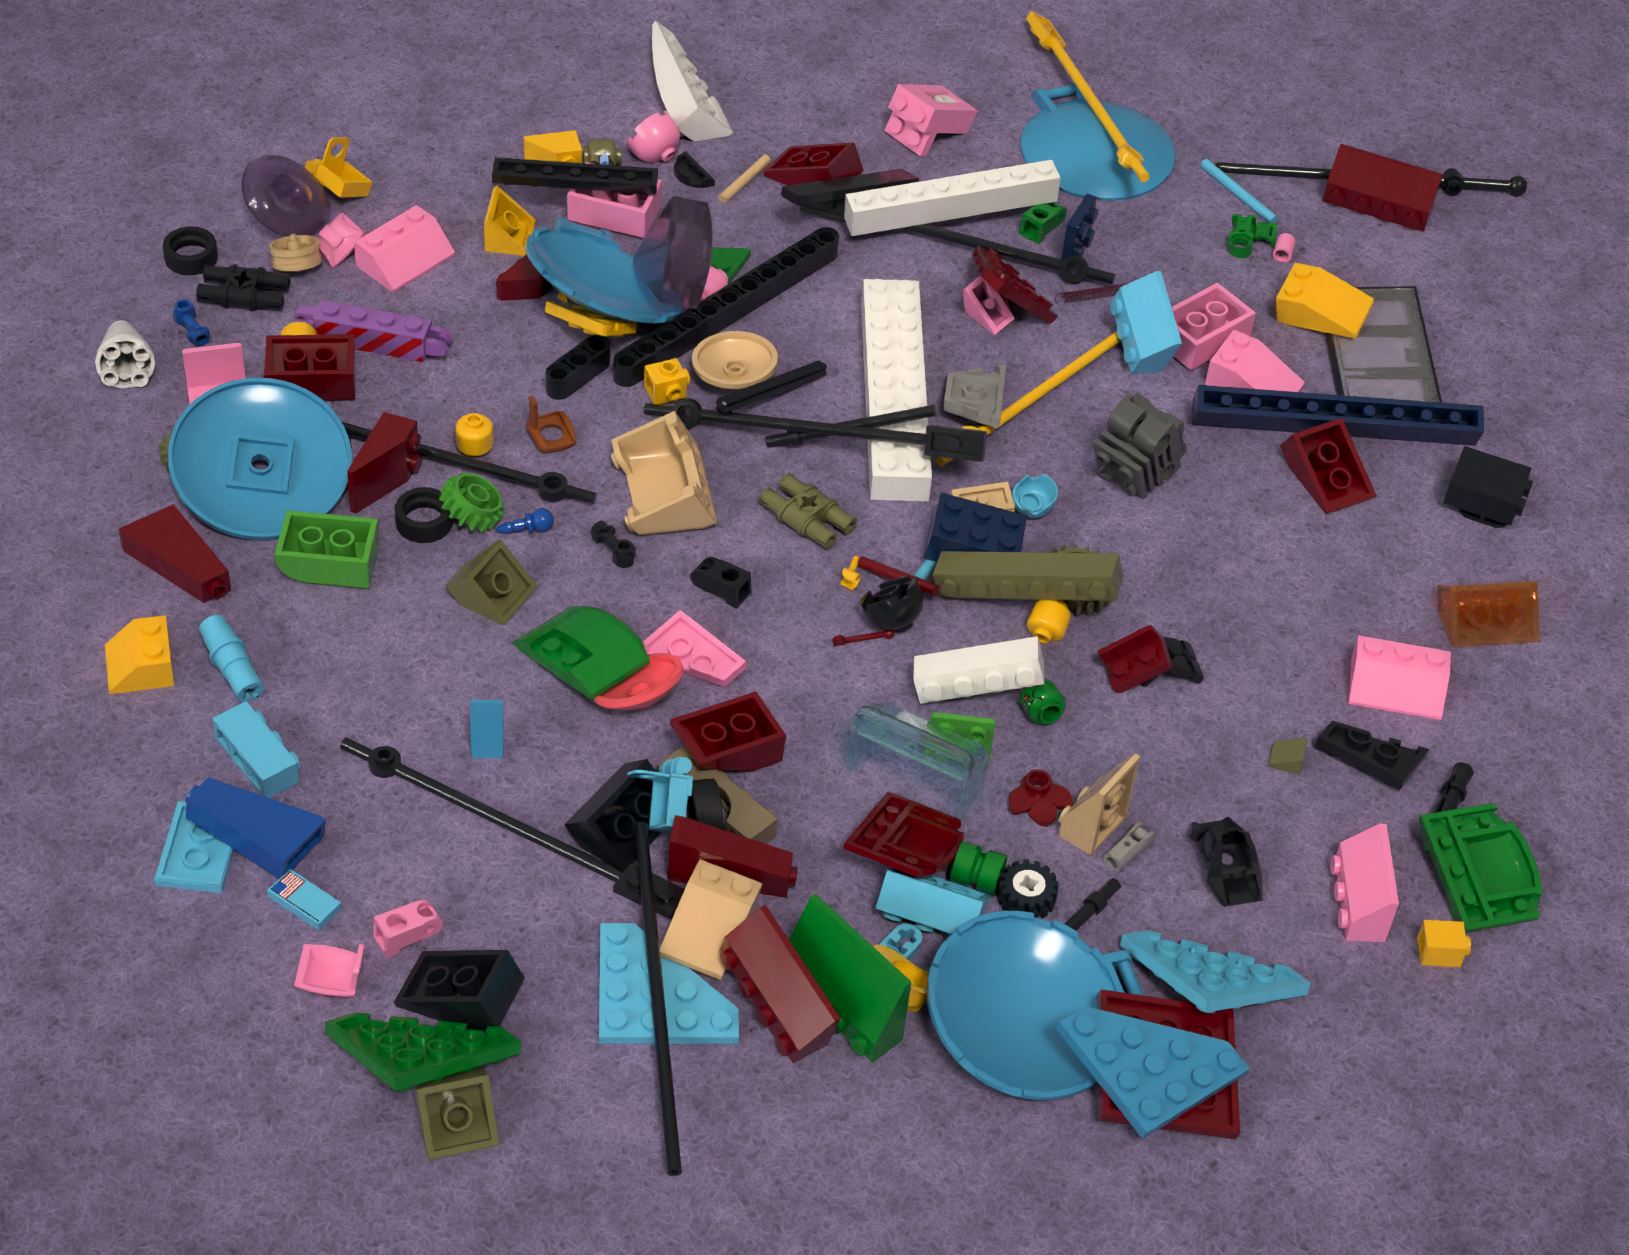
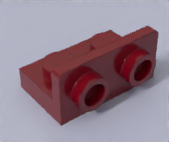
(1135, 658)

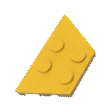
(590, 321)

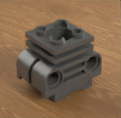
(1140, 446)

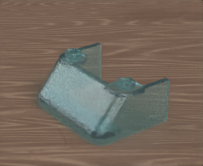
(923, 742)

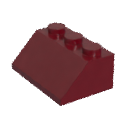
(314, 362)

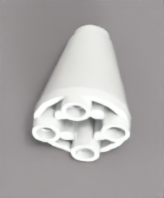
(124, 357)

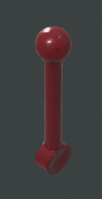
(840, 640)

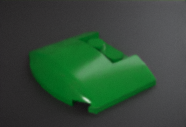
(586, 649)
(1482, 867)

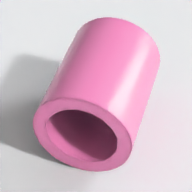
(1284, 247)

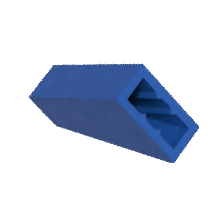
(255, 825)

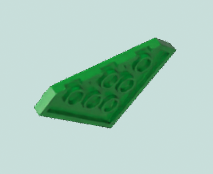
(413, 1053)

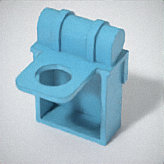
(669, 792)

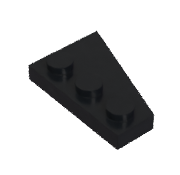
(1377, 757)

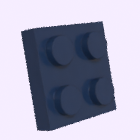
(1079, 228)

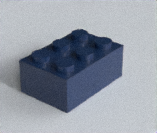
(972, 527)

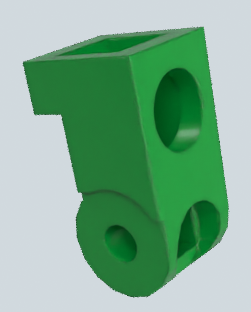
(1041, 220)

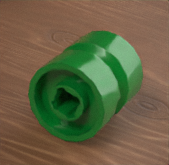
(978, 868)

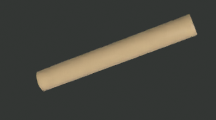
(744, 179)

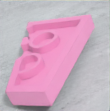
(697, 649)

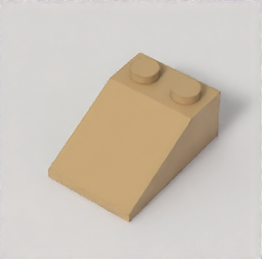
(1100, 807)
(707, 912)

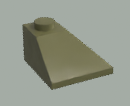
(492, 584)

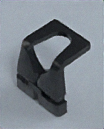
(1182, 660)

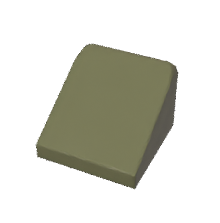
(1288, 755)

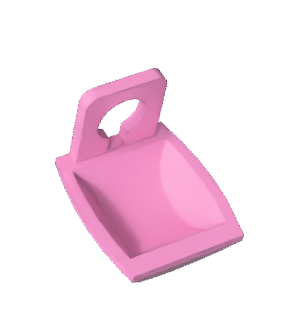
(338, 239)
(329, 970)

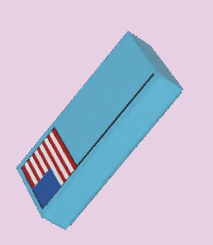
(304, 899)

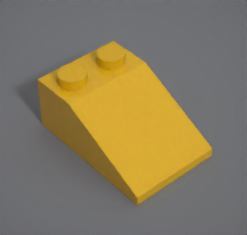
(1321, 302)

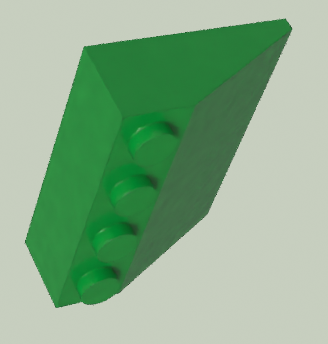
(855, 978)

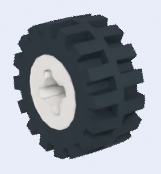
(1015, 885)

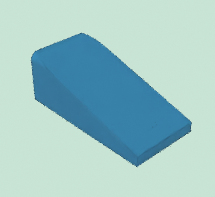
(487, 728)

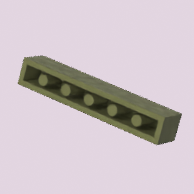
(1028, 575)

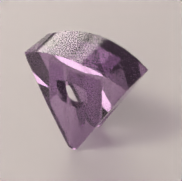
(677, 253)

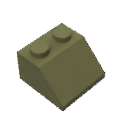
(456, 1114)

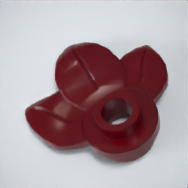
(1039, 801)

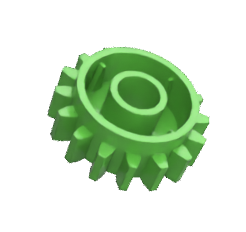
(472, 501)

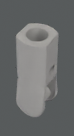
(1127, 848)

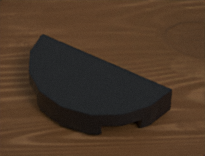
(691, 173)

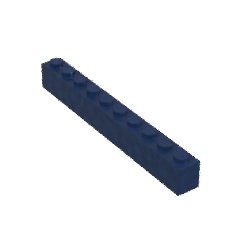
(1362, 415)

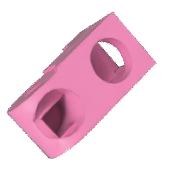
(405, 926)

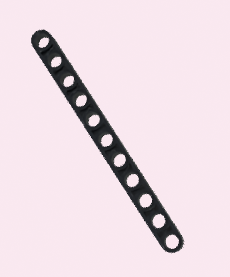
(726, 305)

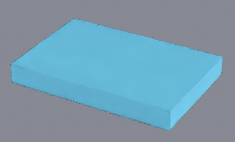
(192, 857)

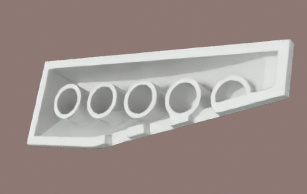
(683, 91)

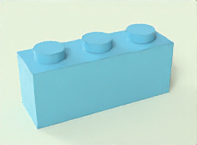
(256, 749)

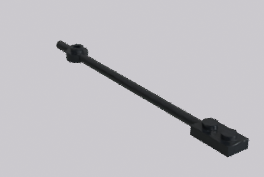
(836, 209)
(938, 440)
(550, 486)
(627, 883)

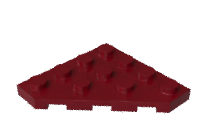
(1005, 281)

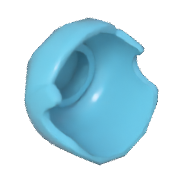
(1034, 493)

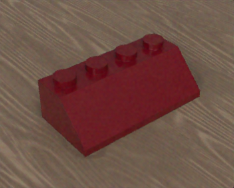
(1382, 187)
(779, 985)

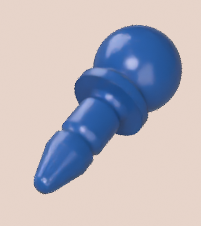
(539, 520)

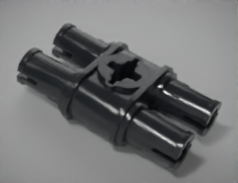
(243, 287)

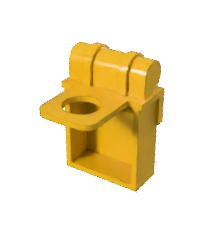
(339, 174)

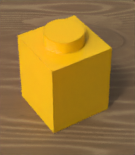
(1443, 943)

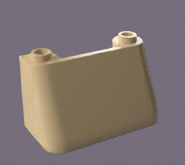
(664, 478)

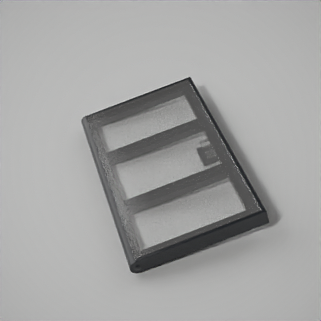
(1390, 352)

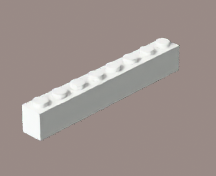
(951, 197)

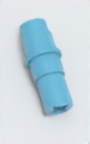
(231, 658)

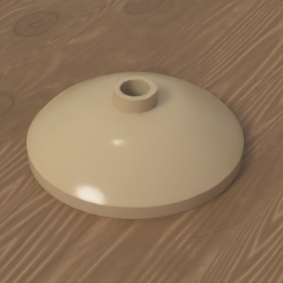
(734, 359)

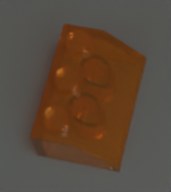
(1490, 612)

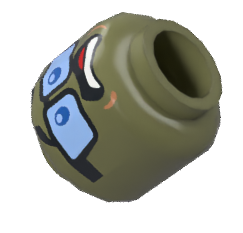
(602, 152)

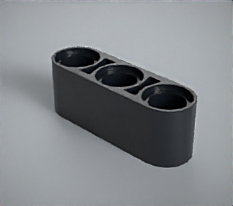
(578, 367)

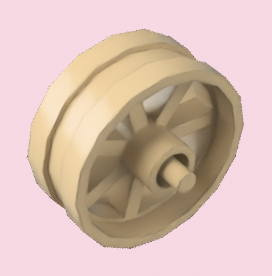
(295, 253)

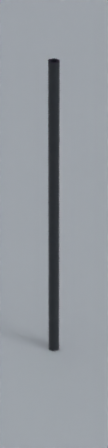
(658, 1001)

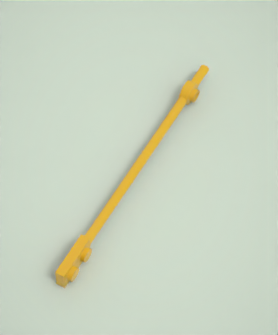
(1051, 39)
(1046, 386)

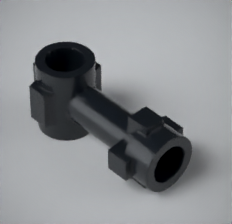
(623, 550)

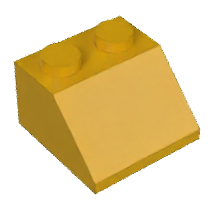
(140, 656)

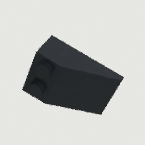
(462, 986)

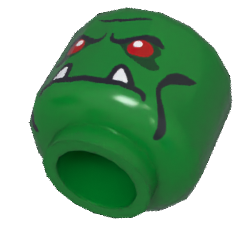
(1043, 703)

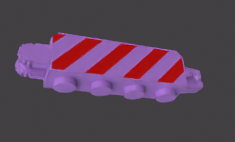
(378, 330)

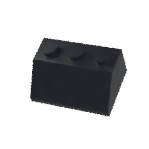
(608, 818)

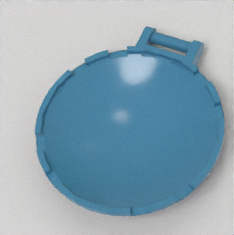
(1085, 151)
(595, 273)
(1003, 991)

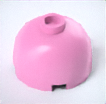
(655, 139)

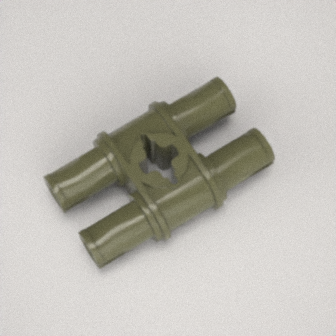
(808, 511)

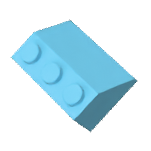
(1146, 324)
(930, 901)

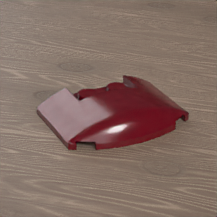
(907, 837)

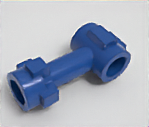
(184, 316)

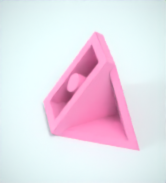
(986, 306)

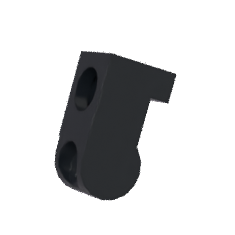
(723, 580)

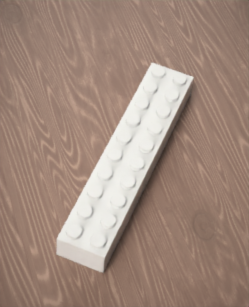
(895, 383)

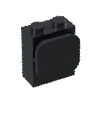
(1488, 488)

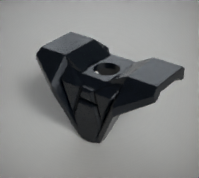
(1234, 882)

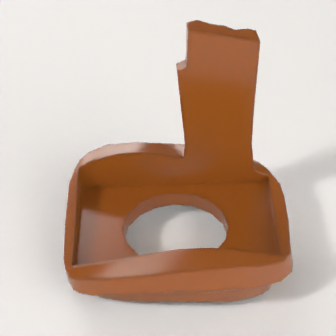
(557, 419)

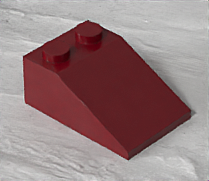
(815, 163)
(384, 460)
(1328, 466)
(732, 735)

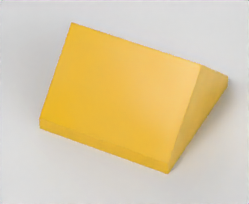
(506, 225)

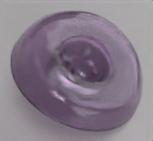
(285, 196)

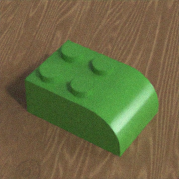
(328, 548)

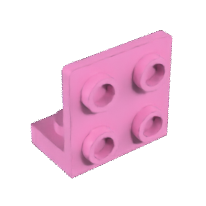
(212, 367)

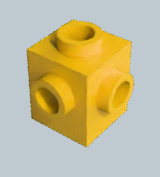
(666, 381)

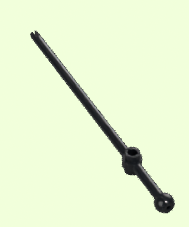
(1451, 180)

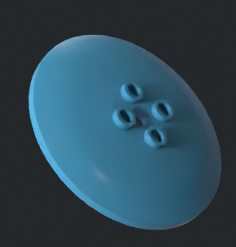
(250, 422)

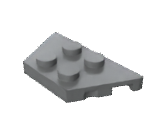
(976, 395)

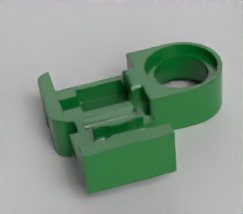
(1246, 232)

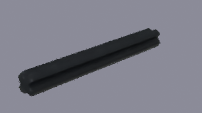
(771, 387)

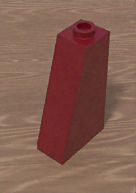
(177, 553)
(739, 854)

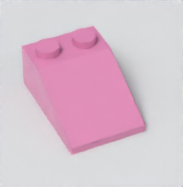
(1251, 365)

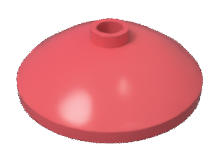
(645, 686)

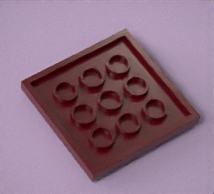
(1217, 1114)

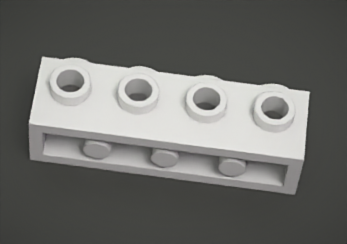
(979, 670)

